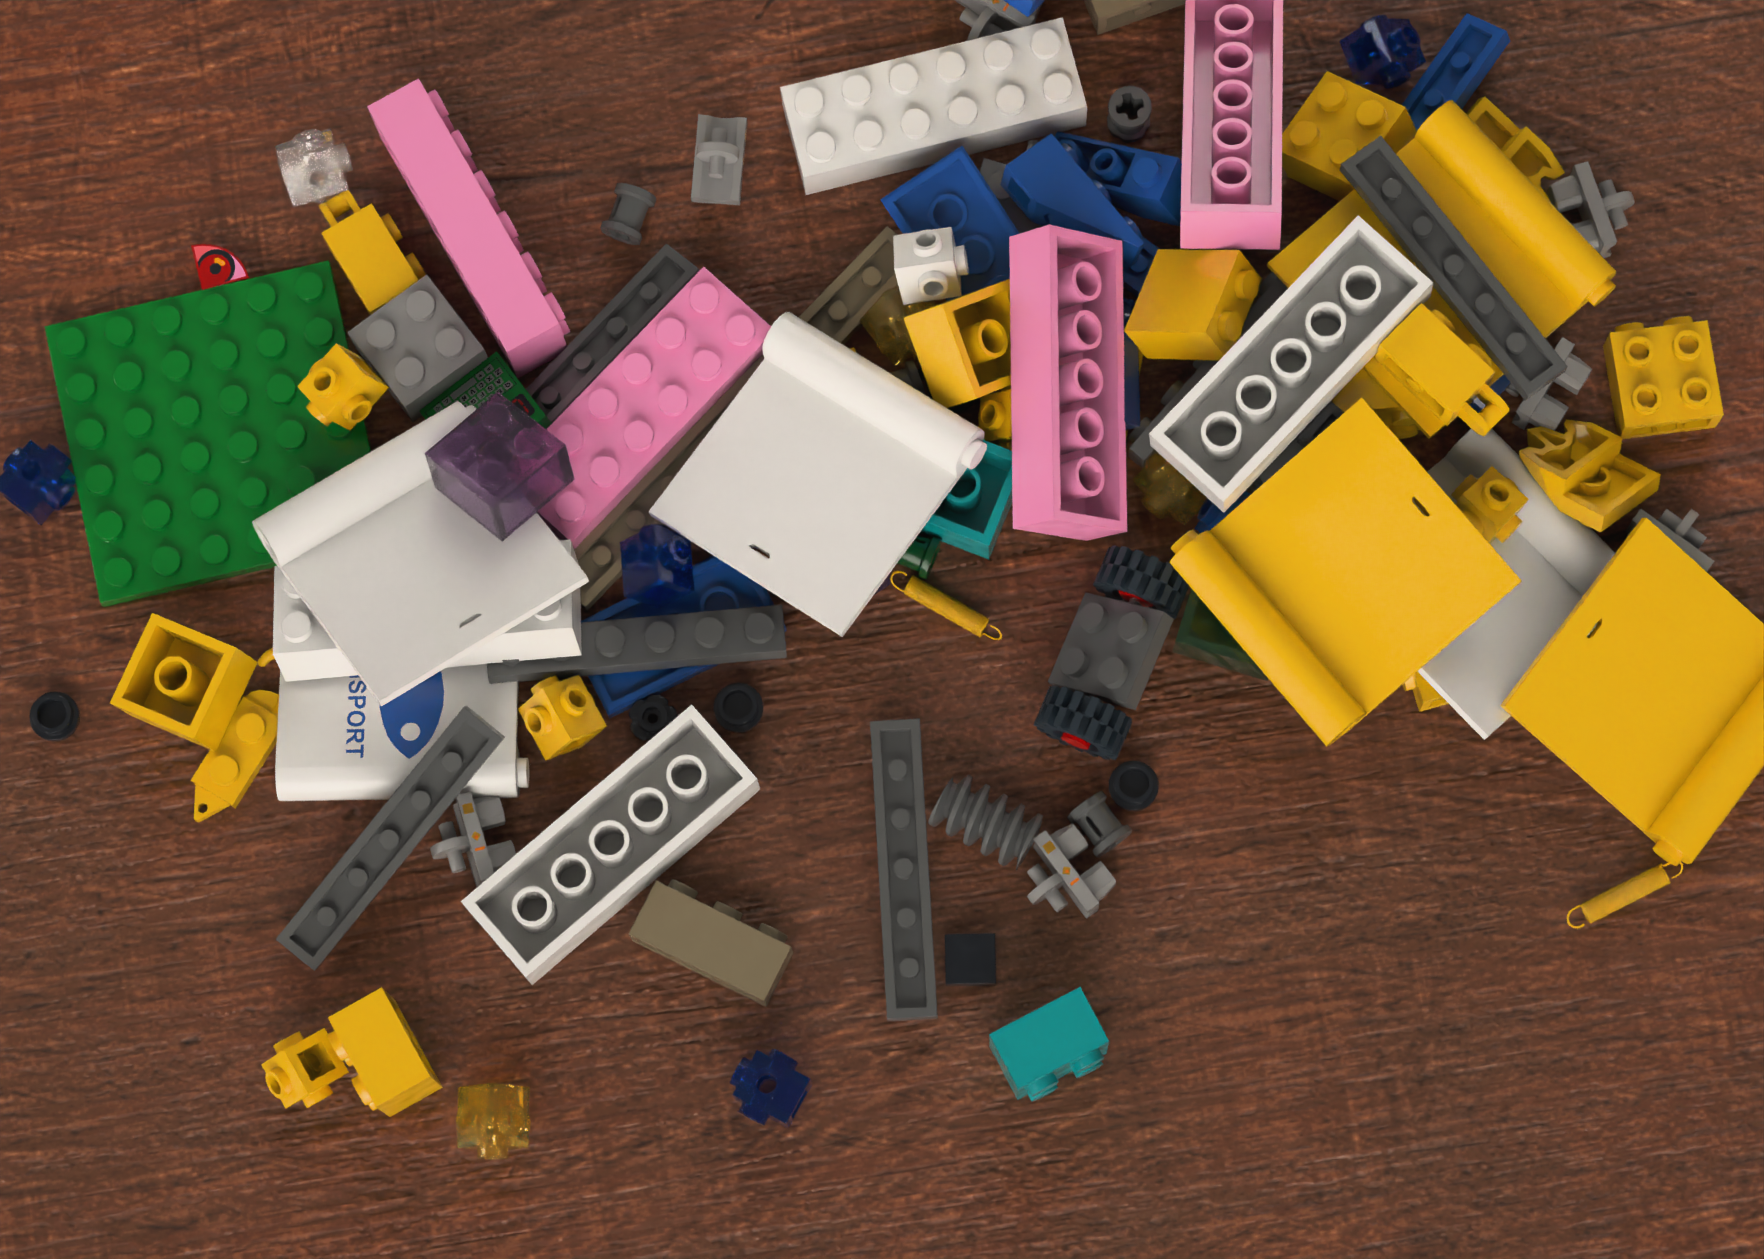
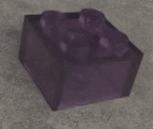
(499, 466)

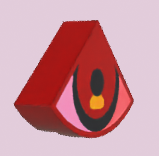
(217, 266)

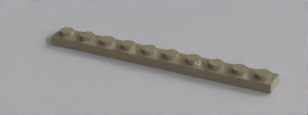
(833, 313)

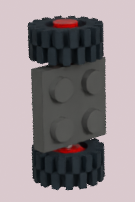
(1111, 652)

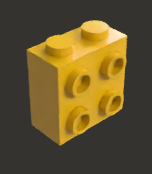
(1193, 304)
(1662, 378)

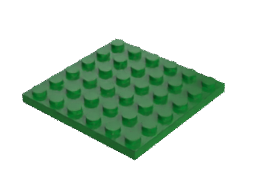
(196, 425)

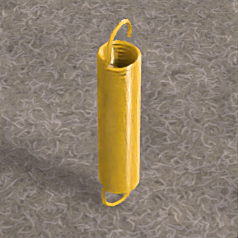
(946, 606)
(1624, 894)

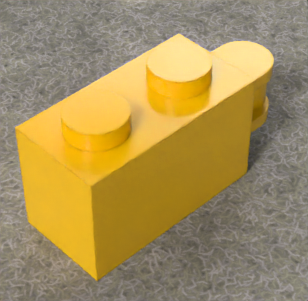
(368, 251)
(1442, 369)

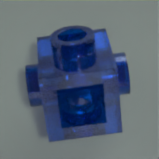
(1383, 51)
(37, 480)
(656, 566)
(783, 1101)

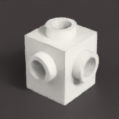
(929, 265)

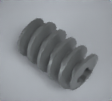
(985, 821)

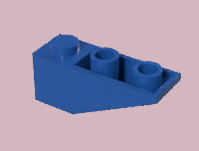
(1135, 178)
(1057, 192)

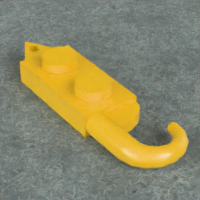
(241, 753)

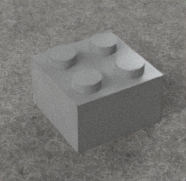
(417, 346)

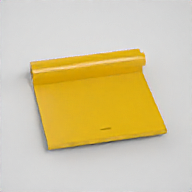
(1499, 214)
(1342, 575)
(1658, 697)

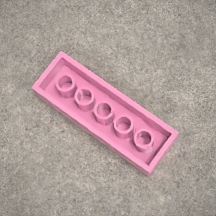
(1232, 125)
(465, 220)
(1067, 383)
(651, 399)

